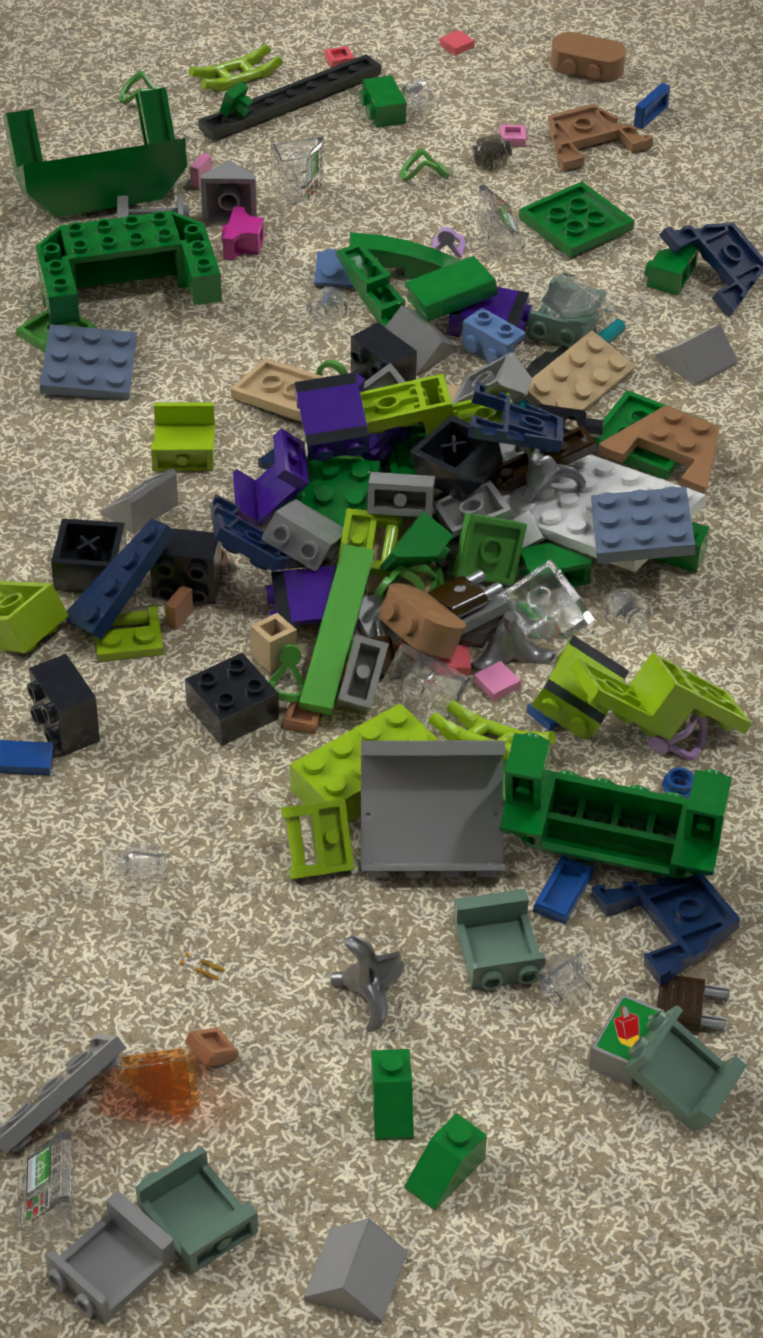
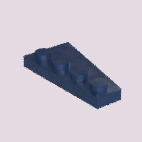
(113, 588)

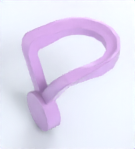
(447, 237)
(662, 745)

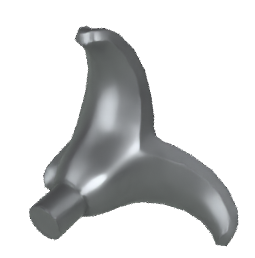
(544, 470)
(510, 644)
(370, 977)

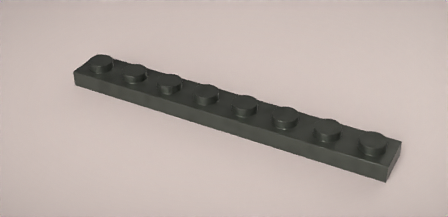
(292, 96)

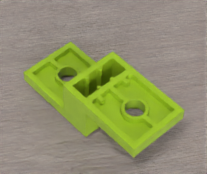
(418, 401)
(659, 697)

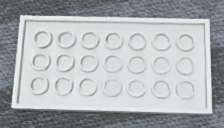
(566, 511)

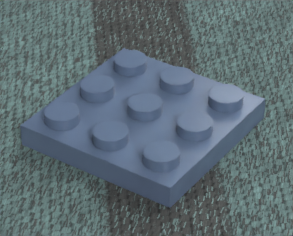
(88, 362)
(642, 525)

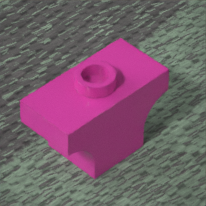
(242, 234)

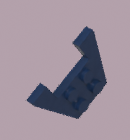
(727, 252)
(519, 425)
(244, 538)
(683, 909)

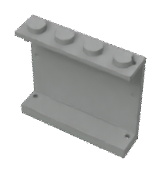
(432, 807)

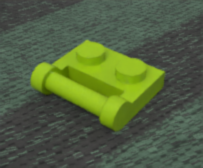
(361, 532)
(133, 641)
(329, 838)

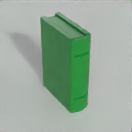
(451, 288)

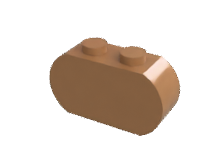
(588, 56)
(421, 620)

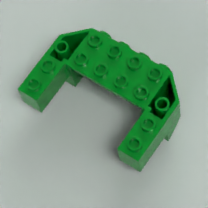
(124, 252)
(612, 820)

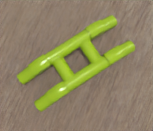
(245, 63)
(478, 727)

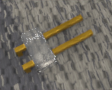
(194, 961)

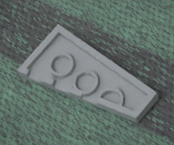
(56, 1091)

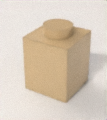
(268, 638)

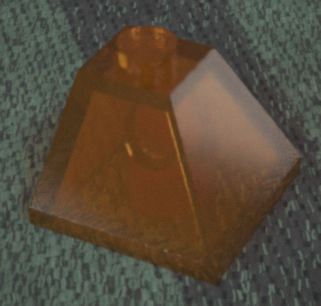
(162, 1078)

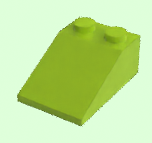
(28, 614)

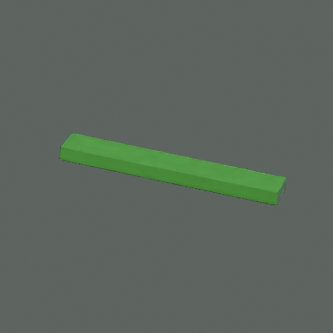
(337, 630)

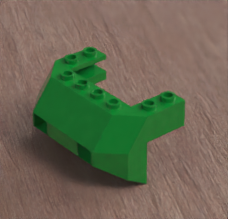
(96, 179)

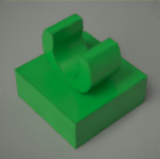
(236, 100)

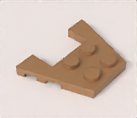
(588, 127)
(673, 436)

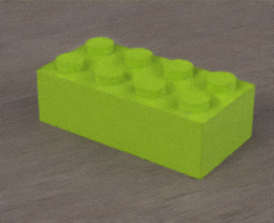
(335, 767)

